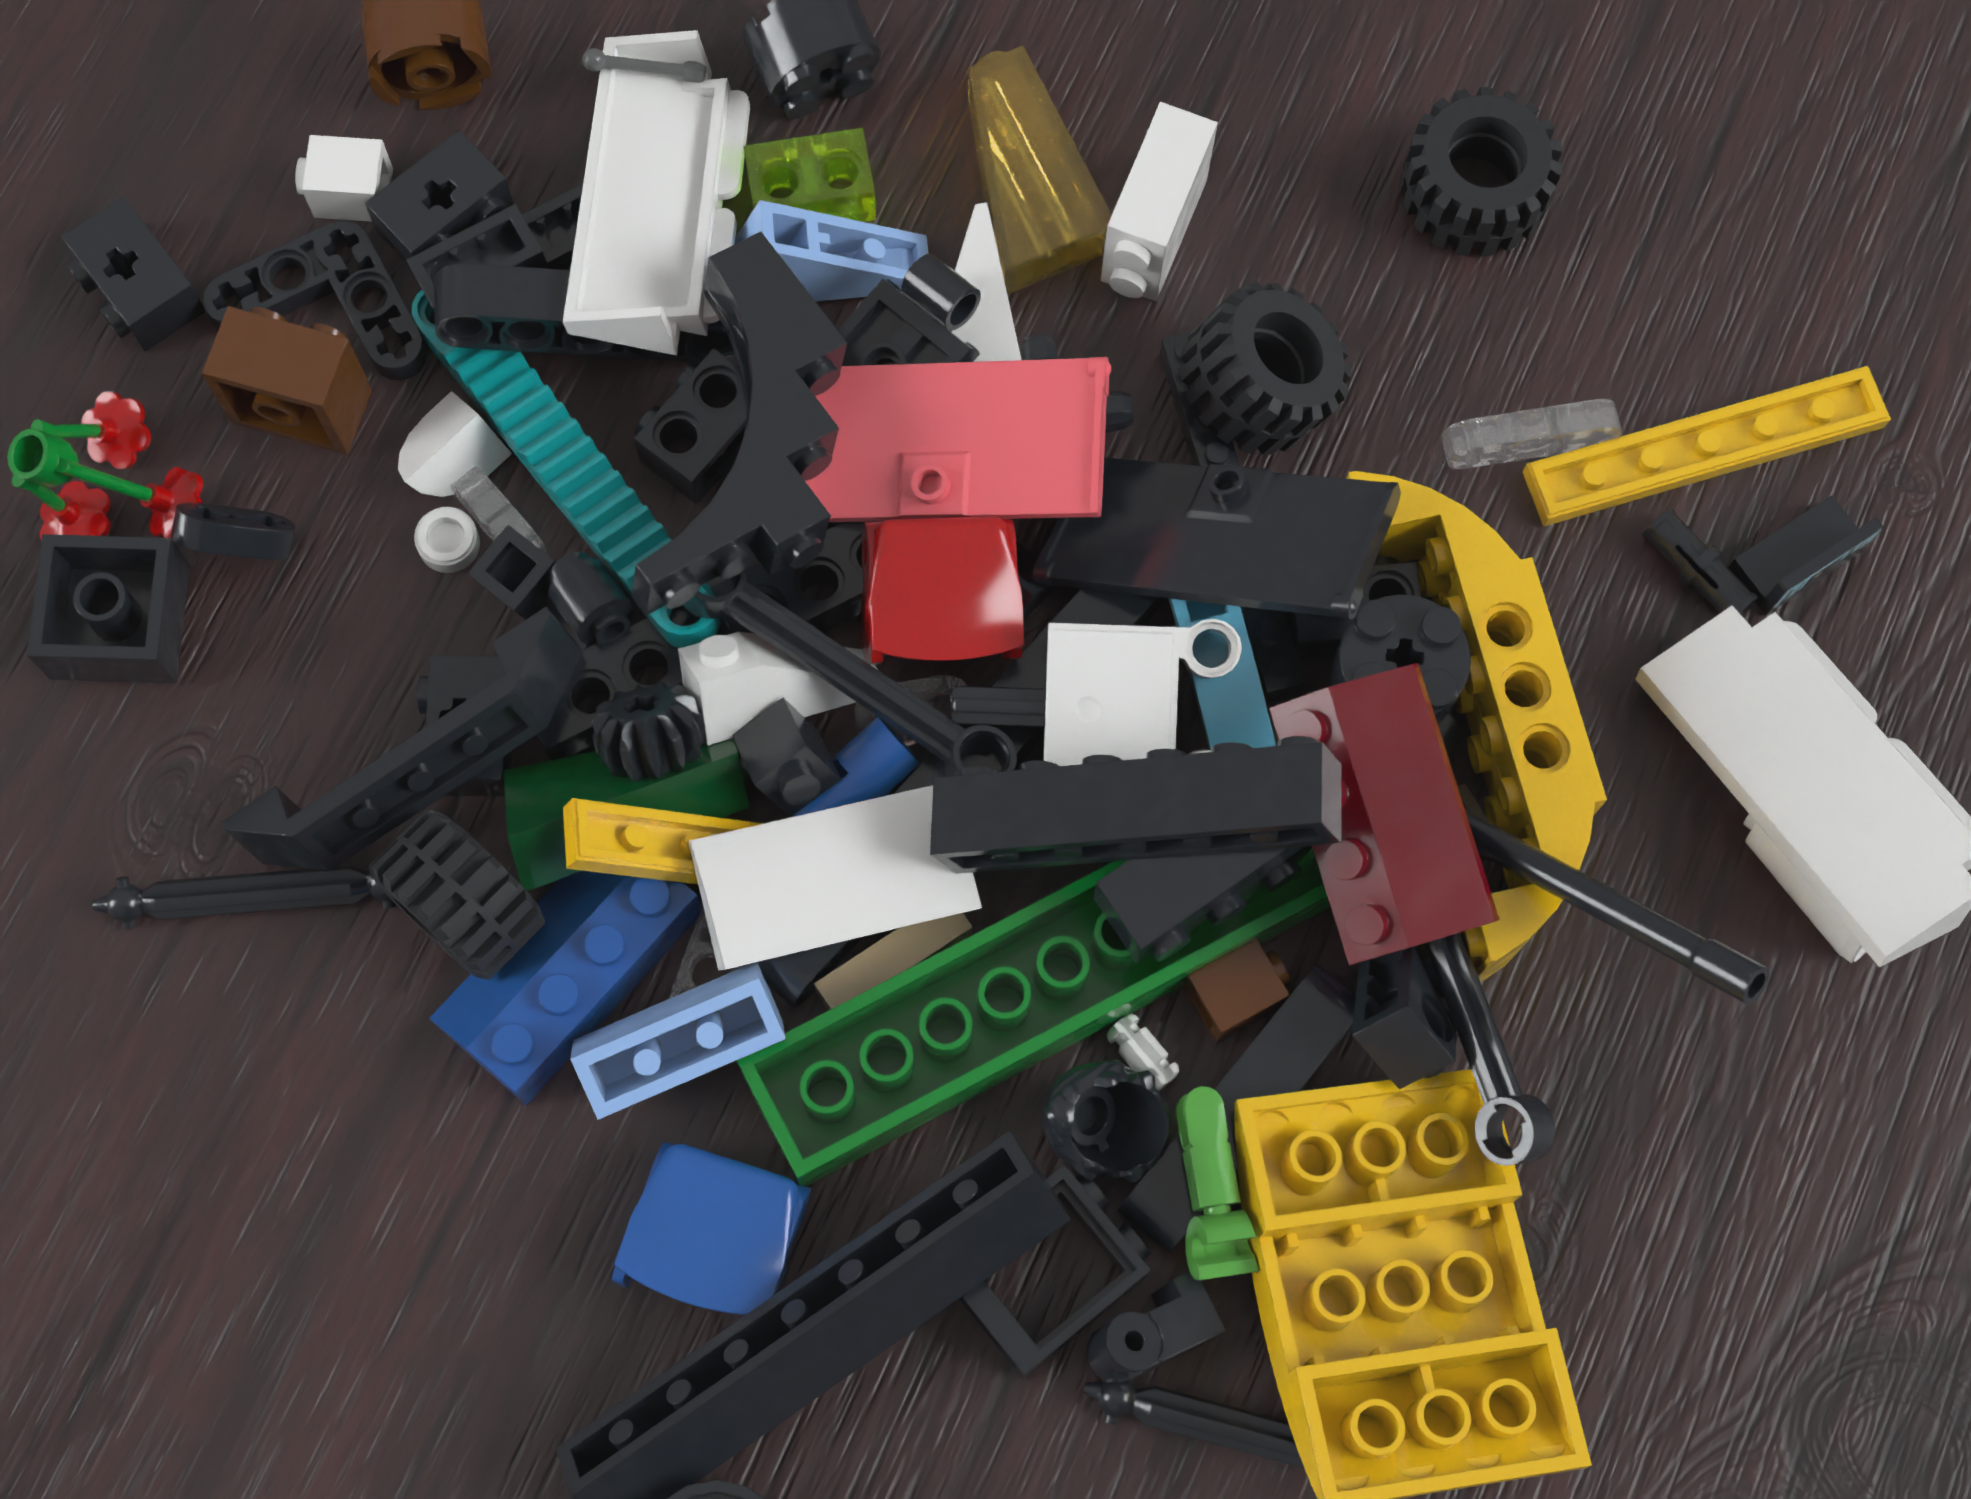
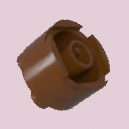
(425, 50)

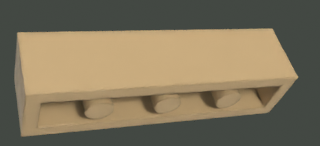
(891, 956)

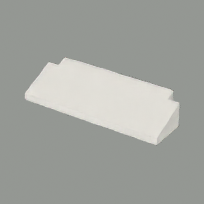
(654, 197)
(1821, 778)

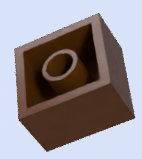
(287, 378)

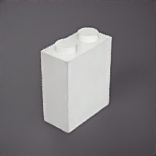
(1157, 202)

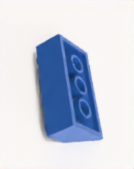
(568, 977)

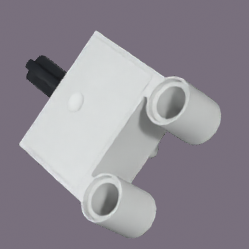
(1103, 692)

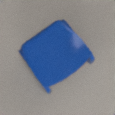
(711, 1231)

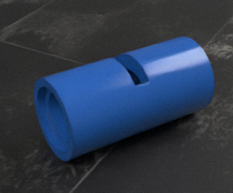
(868, 768)

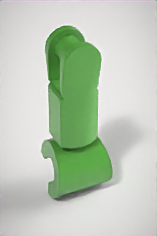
(1217, 1239)

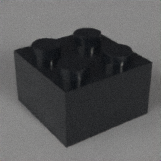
(108, 608)

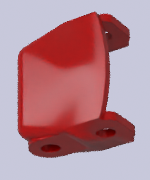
(941, 589)

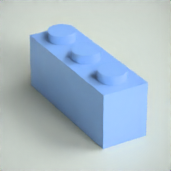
(677, 1040)

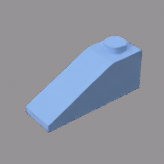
(834, 253)

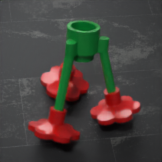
(114, 435)

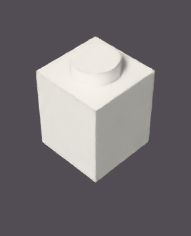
(342, 175)

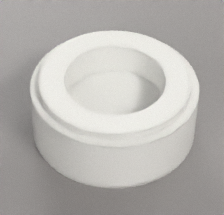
(447, 539)

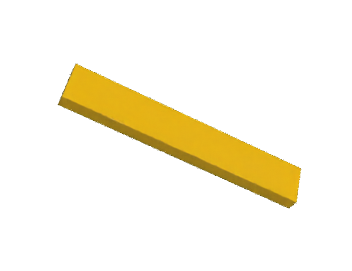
(1705, 445)

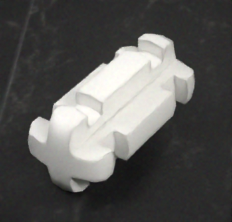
(1142, 1050)

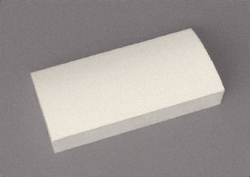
(825, 878)

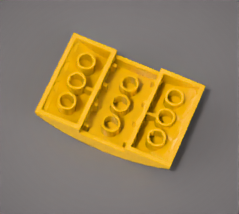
(1400, 1292)

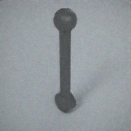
(595, 60)

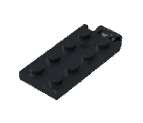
(908, 324)

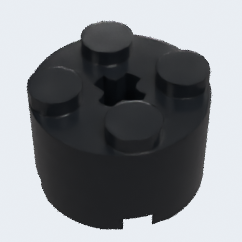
(812, 52)
(1406, 632)

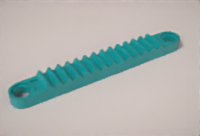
(563, 464)

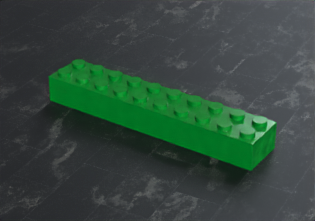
(981, 1018)

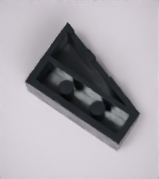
(1165, 897)

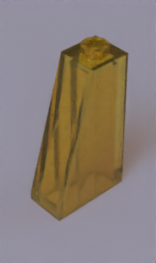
(1031, 173)

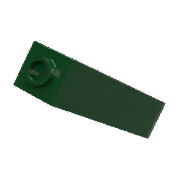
(539, 791)

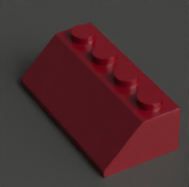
(1406, 842)

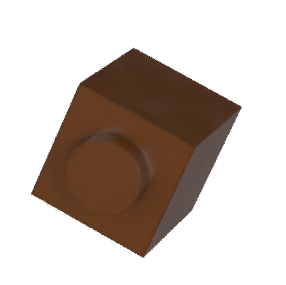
(1237, 990)

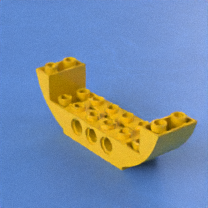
(1515, 700)

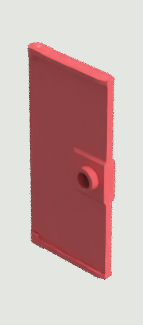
(967, 440)

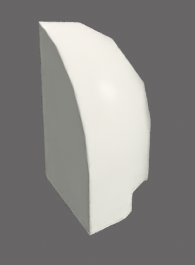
(447, 446)

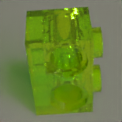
(808, 167)

